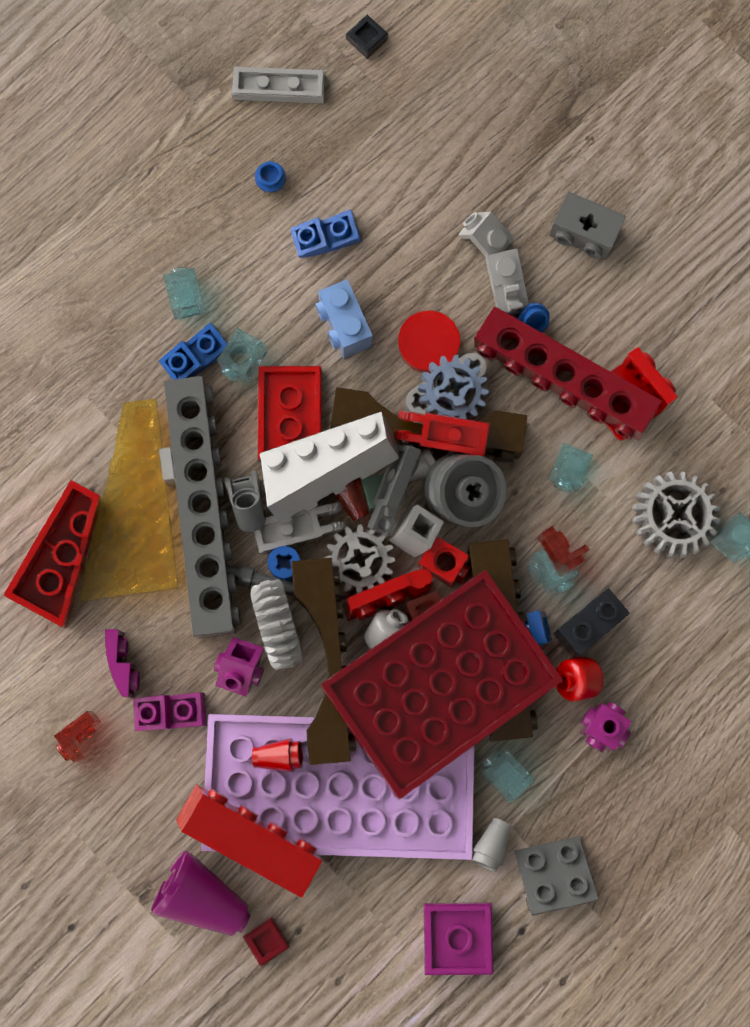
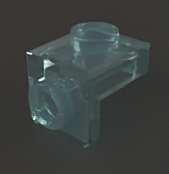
(544, 571)

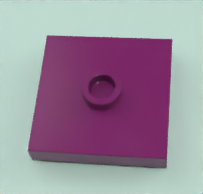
(458, 938)

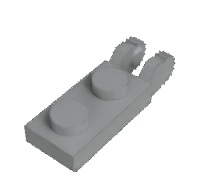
(300, 530)

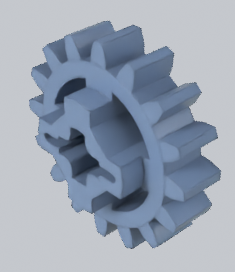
(449, 377)

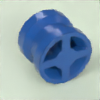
(284, 571)

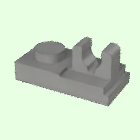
(507, 281)

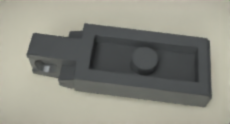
(393, 489)

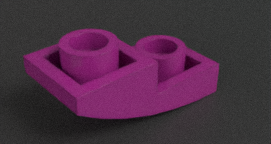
(123, 674)
(169, 711)

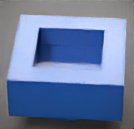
(539, 627)

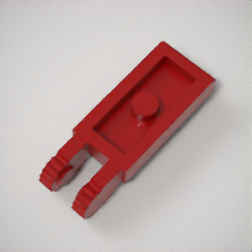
(446, 432)
(388, 593)

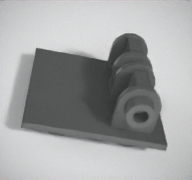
(555, 876)

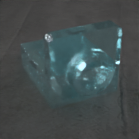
(570, 468)

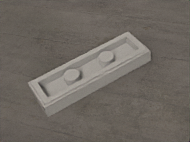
(278, 84)

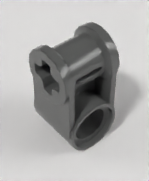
(246, 501)

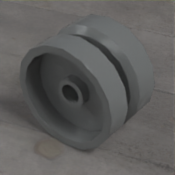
(465, 489)

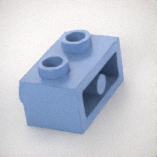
(345, 319)

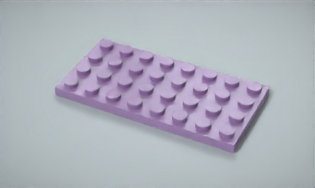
(340, 804)

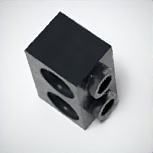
(591, 623)

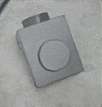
(486, 233)

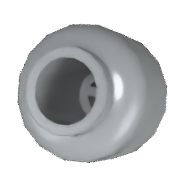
(384, 625)

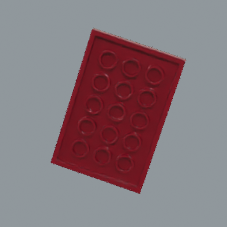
(441, 684)

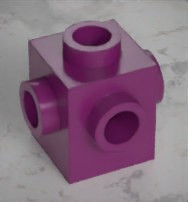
(234, 671)
(593, 727)

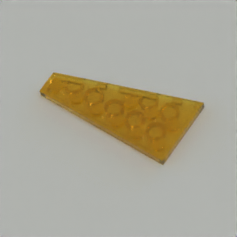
(133, 525)

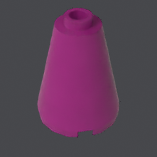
(200, 898)

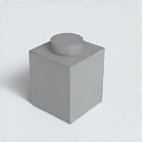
(416, 531)

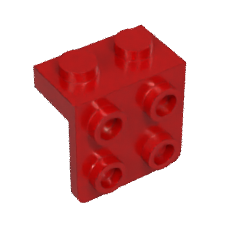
(640, 371)

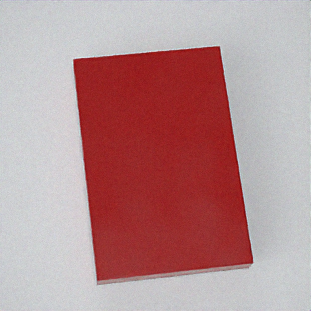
(288, 404)

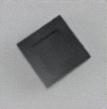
(367, 36)

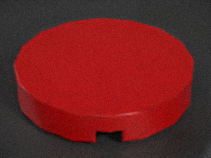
(427, 338)

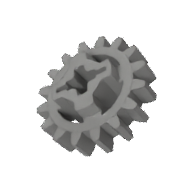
(374, 554)

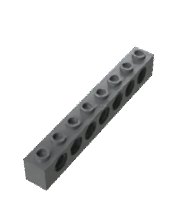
(181, 396)

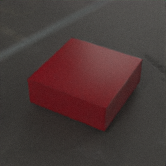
(266, 941)

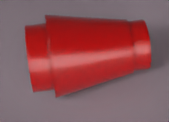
(280, 756)

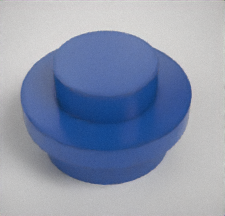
(270, 177)
(536, 316)

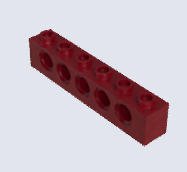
(502, 326)

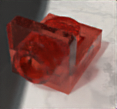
(556, 548)
(80, 730)

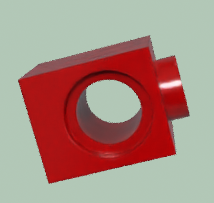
(442, 548)

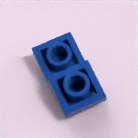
(326, 235)
(195, 355)

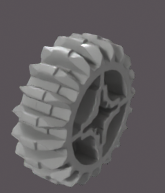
(685, 523)
(276, 624)

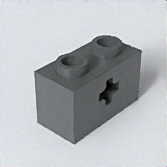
(580, 212)

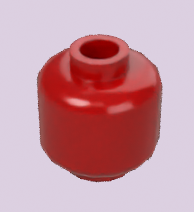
(581, 679)

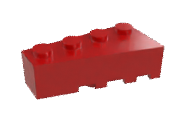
(56, 559)
(249, 841)

